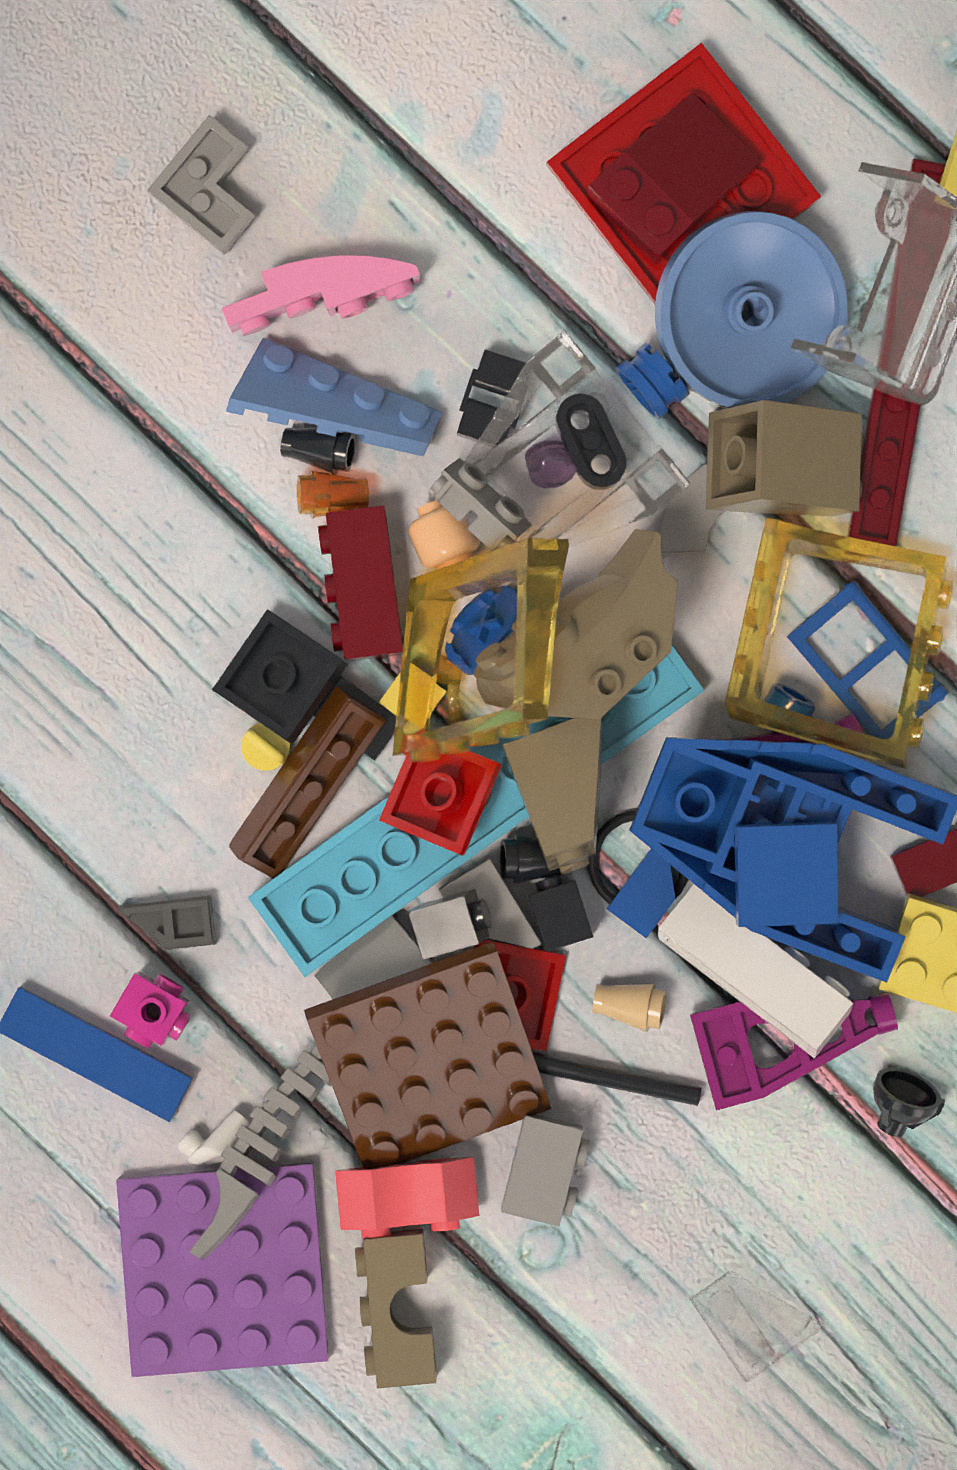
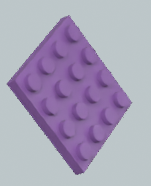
(248, 1300)

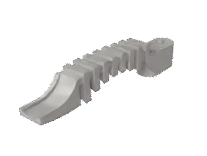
(234, 1196)

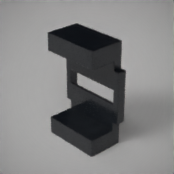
(494, 374)

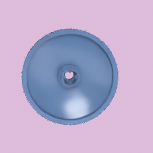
(790, 295)

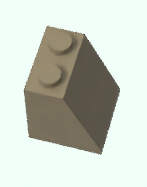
(784, 459)
(561, 788)

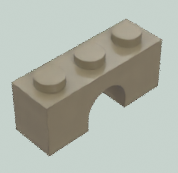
(398, 1352)

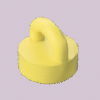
(264, 748)

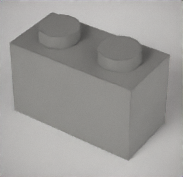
(543, 1170)

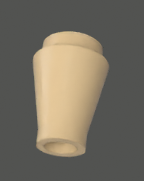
(634, 1005)

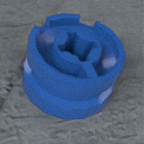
(652, 381)

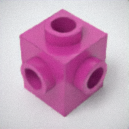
(133, 1009)

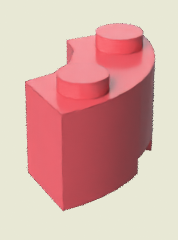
(407, 1194)

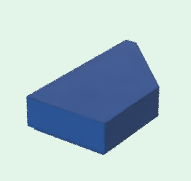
(645, 894)

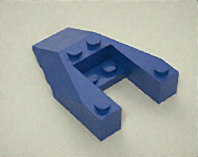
(713, 784)

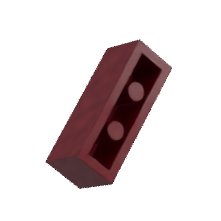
(361, 583)

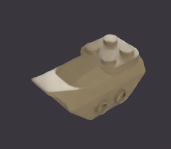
(604, 635)

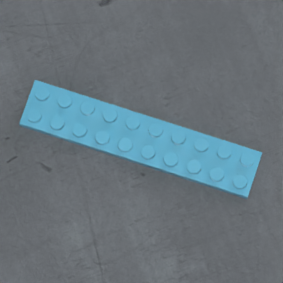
(378, 869)

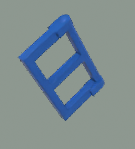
(798, 637)

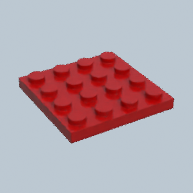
(772, 187)

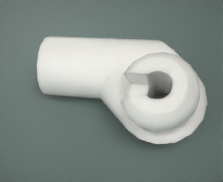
(203, 1150)

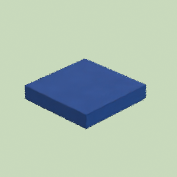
(786, 874)

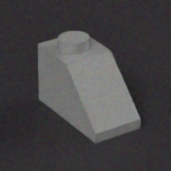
(506, 916)

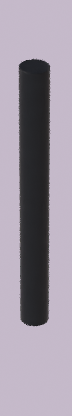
(617, 1079)

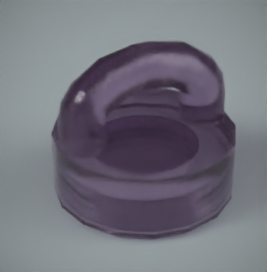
(549, 464)

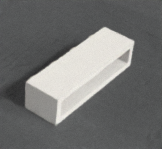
(757, 971)

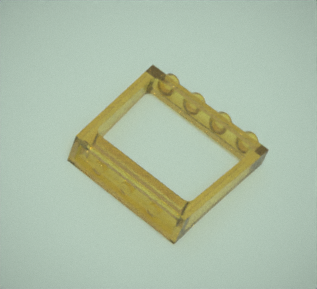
(777, 547)
(539, 571)

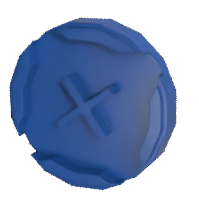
(481, 624)

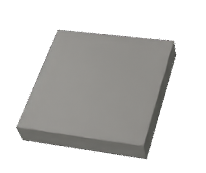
(372, 959)

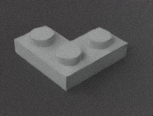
(192, 187)

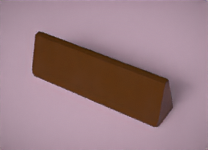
(306, 783)

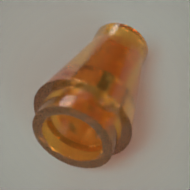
(330, 493)

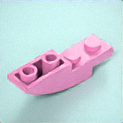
(340, 280)

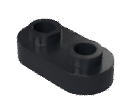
(593, 442)

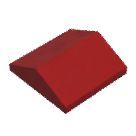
(441, 798)
(534, 984)

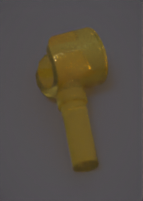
(452, 676)

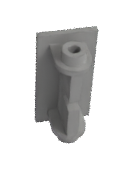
(465, 489)

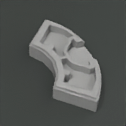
(686, 520)

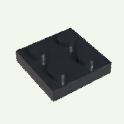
(280, 676)

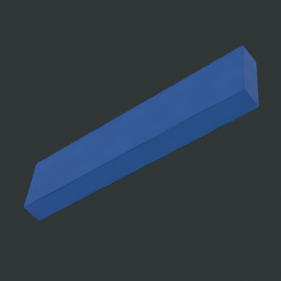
(94, 1054)

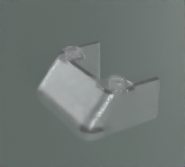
(912, 308)

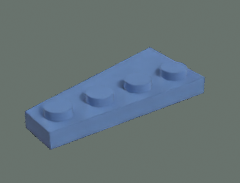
(316, 393)

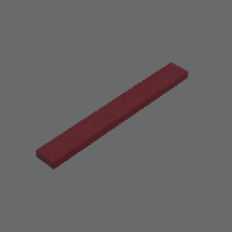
(887, 448)

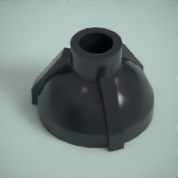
(904, 1100)

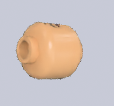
(441, 537)

